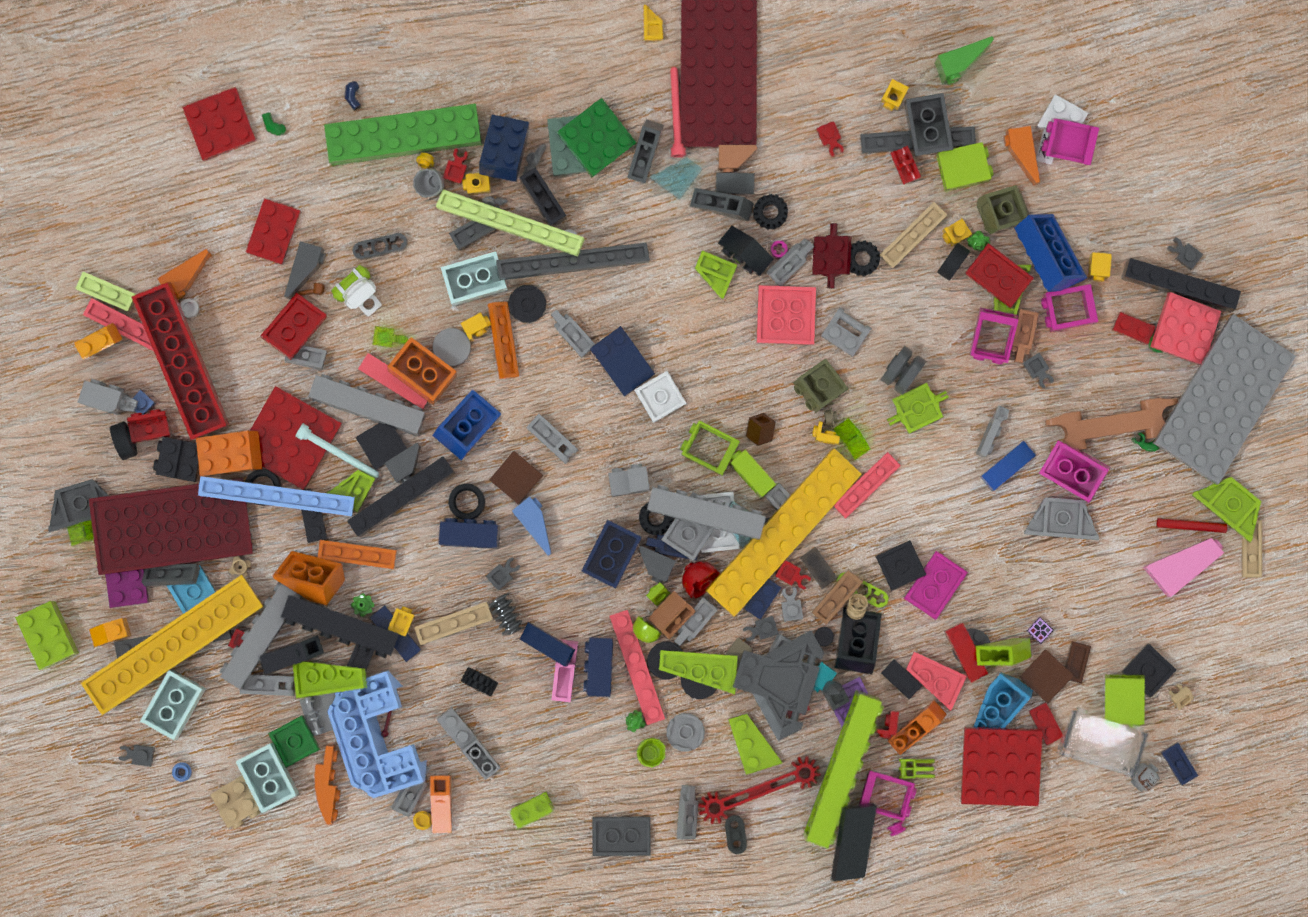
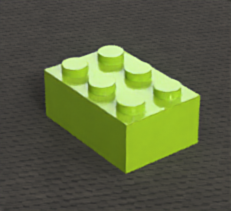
(47, 635)

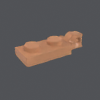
(1024, 334)

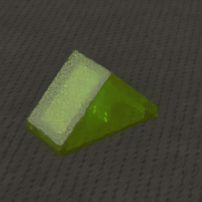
(852, 438)
(80, 533)

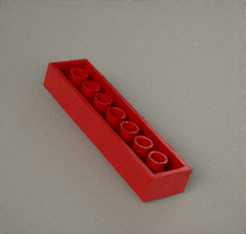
(180, 360)

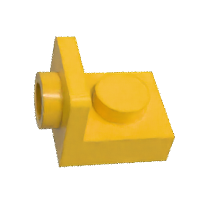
(956, 232)
(828, 437)
(401, 621)

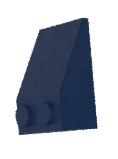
(622, 361)

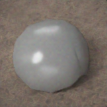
(428, 182)

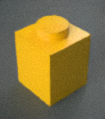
(1099, 266)

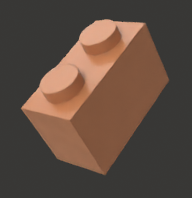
(671, 614)

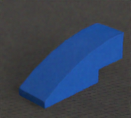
(1008, 466)

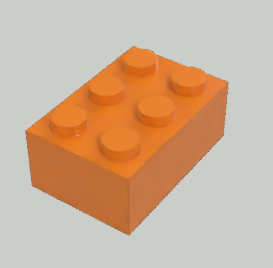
(422, 371)
(229, 453)

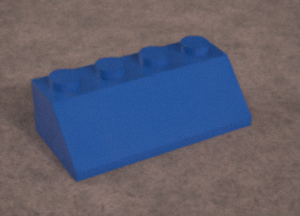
(1050, 252)

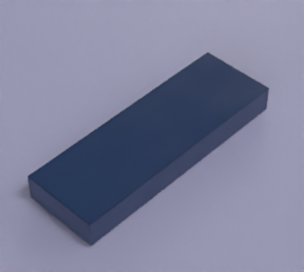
(547, 644)
(404, 645)

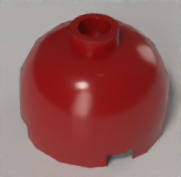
(698, 578)

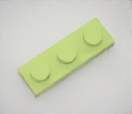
(105, 291)

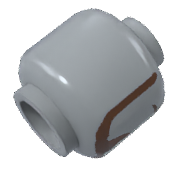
(1145, 777)

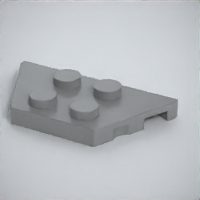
(1062, 519)

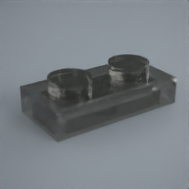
(818, 567)

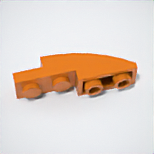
(327, 793)

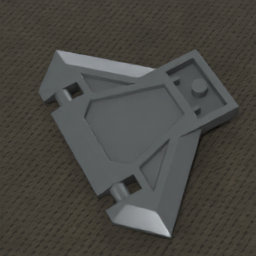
(781, 681)

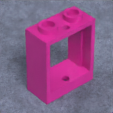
(1089, 306)
(999, 317)
(909, 794)

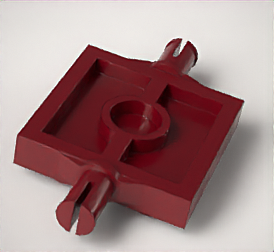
(831, 256)

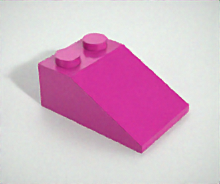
(1074, 470)

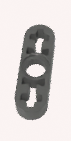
(392, 237)

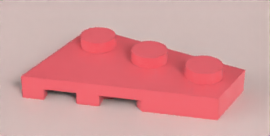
(937, 678)

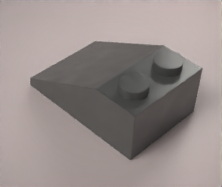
(928, 124)

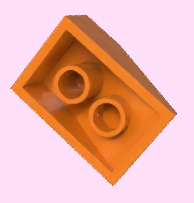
(311, 576)

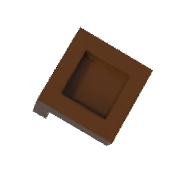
(760, 429)

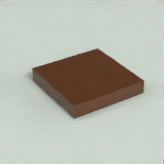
(516, 477)
(1046, 676)

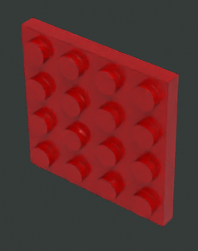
(280, 449)
(1001, 766)

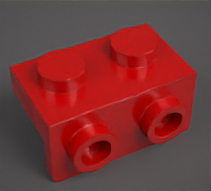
(148, 426)

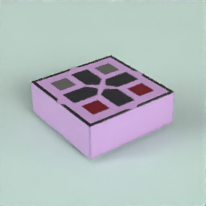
(1040, 630)

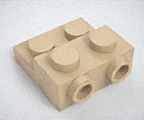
(235, 802)

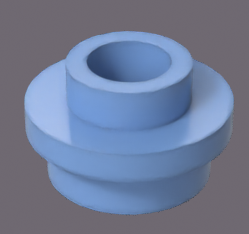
(175, 772)

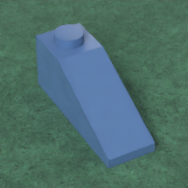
(533, 520)

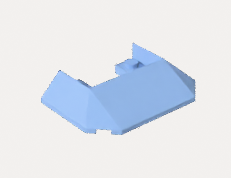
(361, 741)

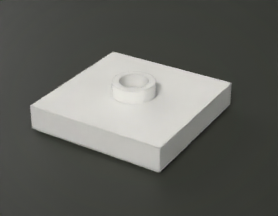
(660, 396)

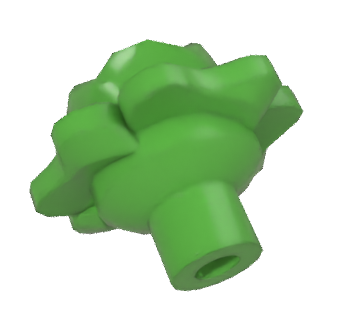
(978, 241)
(362, 604)
(634, 721)

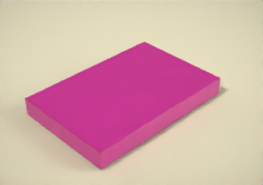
(937, 587)

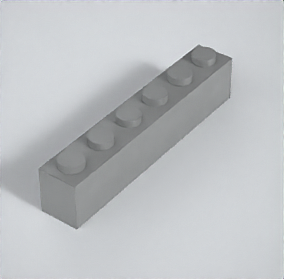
(367, 405)
(706, 513)
(258, 638)

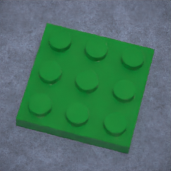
(596, 137)

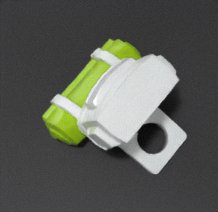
(356, 290)

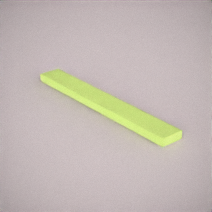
(510, 222)

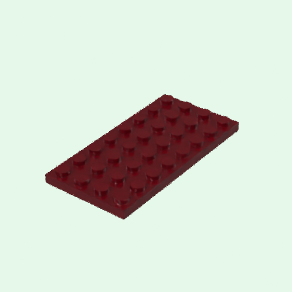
(718, 73)
(167, 529)

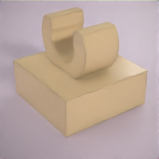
(1182, 698)

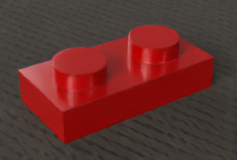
(1133, 328)
(1044, 720)

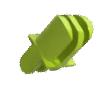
(914, 768)

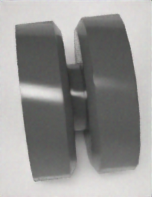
(903, 370)

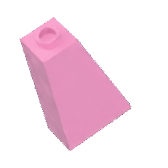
(1182, 566)

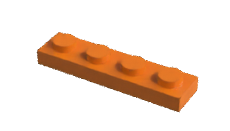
(503, 340)
(357, 554)

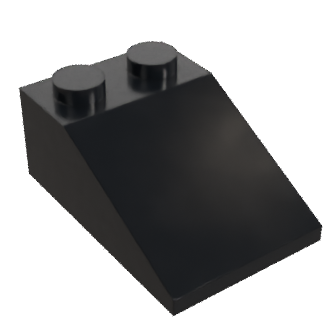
(858, 643)

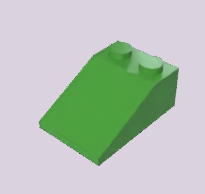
(955, 63)

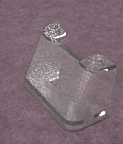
(1102, 742)

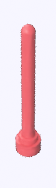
(678, 149)

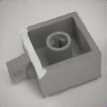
(110, 399)

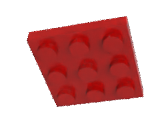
(219, 123)

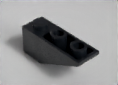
(291, 654)

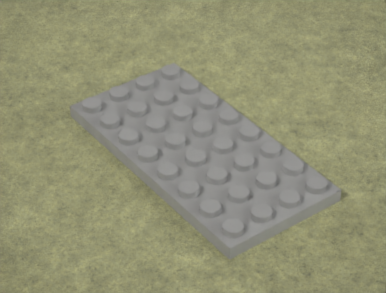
(1224, 399)

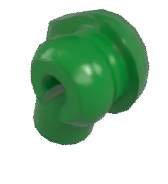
(272, 127)

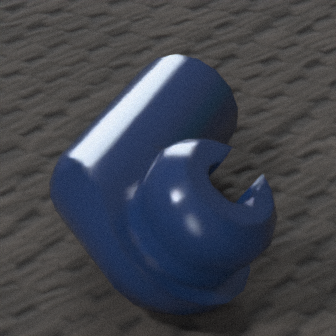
(350, 91)

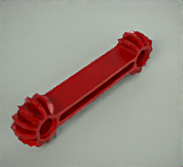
(759, 790)

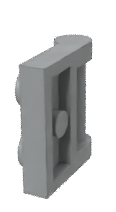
(842, 337)

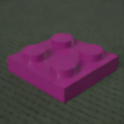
(126, 588)

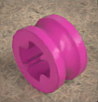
(773, 252)
(896, 828)

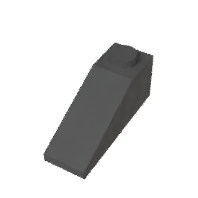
(645, 151)
(722, 204)
(305, 265)

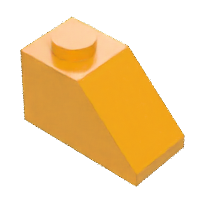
(110, 632)

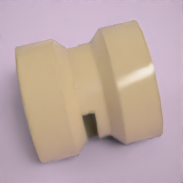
(857, 606)

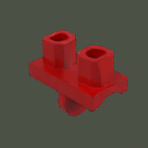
(905, 165)

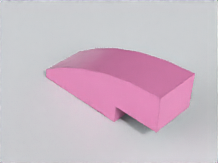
(564, 676)

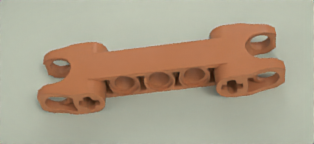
(1080, 430)

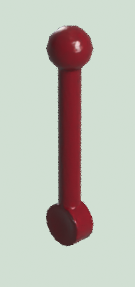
(385, 733)

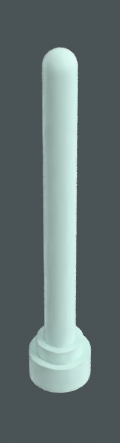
(305, 433)

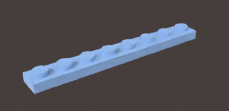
(276, 496)

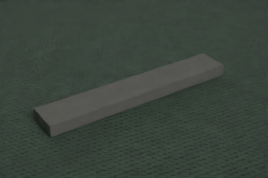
(894, 141)

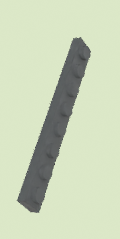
(564, 262)

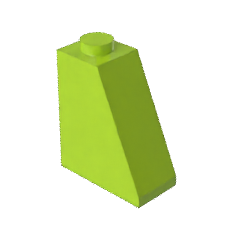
(1004, 652)

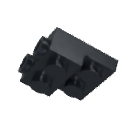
(177, 459)

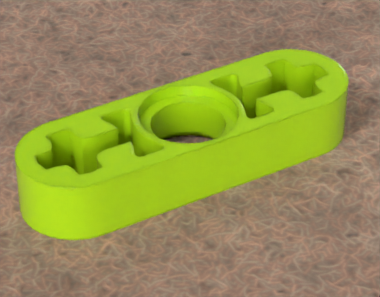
(872, 601)

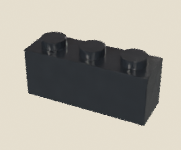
(543, 198)

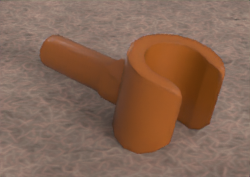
(318, 289)

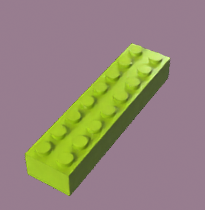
(842, 769)

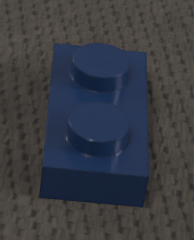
(762, 599)
(1179, 763)

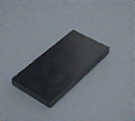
(853, 842)

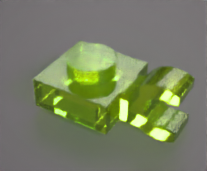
(386, 337)

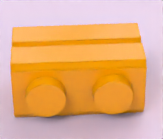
(98, 341)

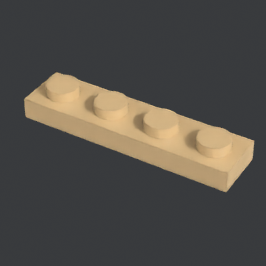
(913, 235)
(453, 623)

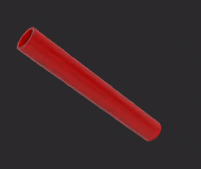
(1191, 525)

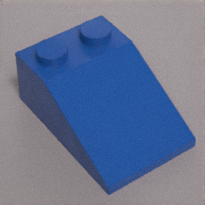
(466, 424)

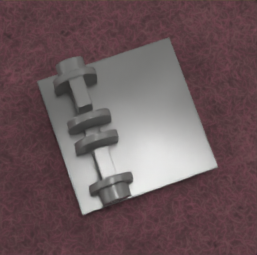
(316, 713)

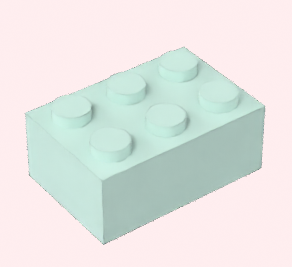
(473, 279)
(173, 704)
(267, 777)

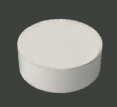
(189, 307)

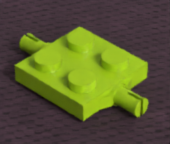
(917, 408)

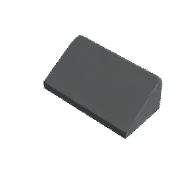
(735, 183)

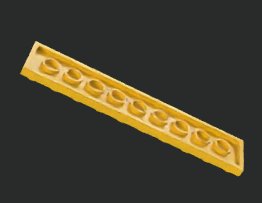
(783, 532)
(172, 644)

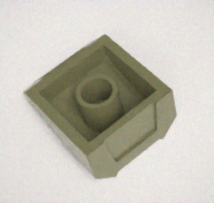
(1002, 209)

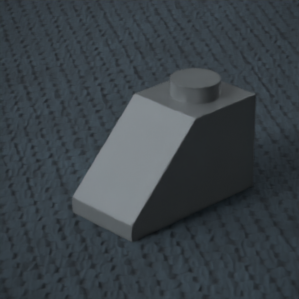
(404, 464)
(657, 565)

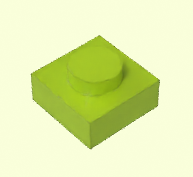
(658, 594)

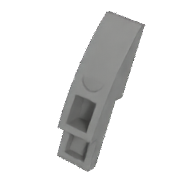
(468, 743)

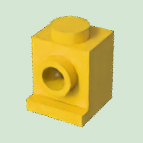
(897, 89)
(483, 187)
(476, 326)

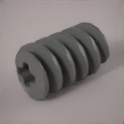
(505, 615)

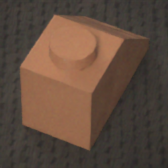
(733, 157)

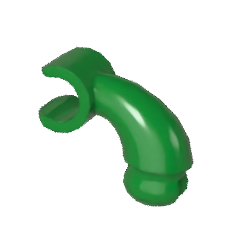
(1148, 446)

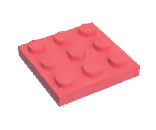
(786, 315)
(1185, 328)

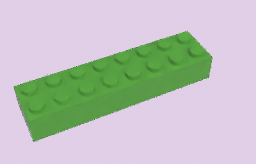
(403, 134)

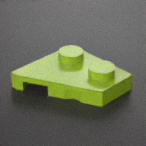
(715, 272)
(355, 486)

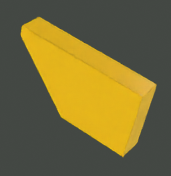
(652, 25)

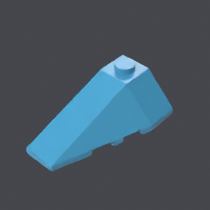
(1002, 702)

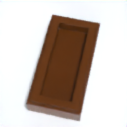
(1077, 660)

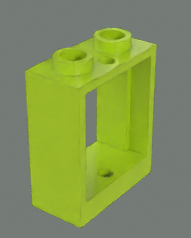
(727, 457)
(752, 473)

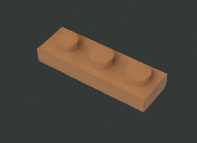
(837, 596)

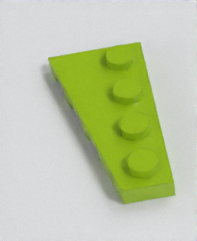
(709, 669)
(322, 679)

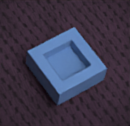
(145, 403)

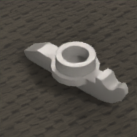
(533, 158)
(493, 201)

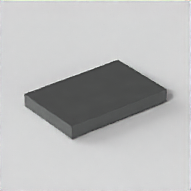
(621, 836)

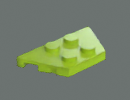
(1232, 505)

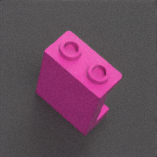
(1070, 141)

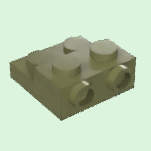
(819, 386)

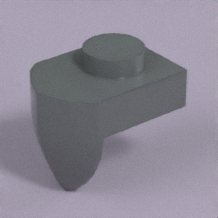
(835, 694)

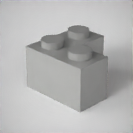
(629, 481)

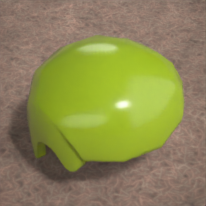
(645, 631)
(651, 752)

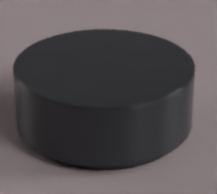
(824, 636)

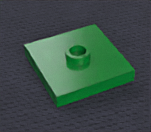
(294, 741)

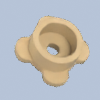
(236, 563)

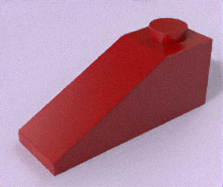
(965, 651)

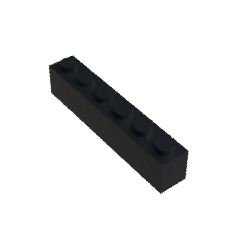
(1181, 284)
(401, 497)
(339, 625)

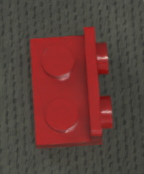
(891, 721)

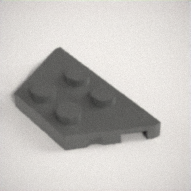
(72, 504)

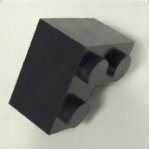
(745, 251)

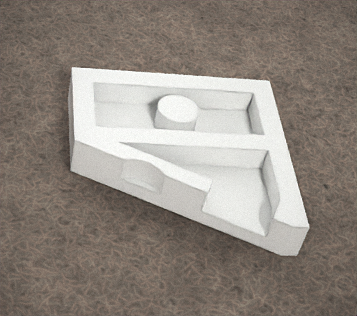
(1062, 110)

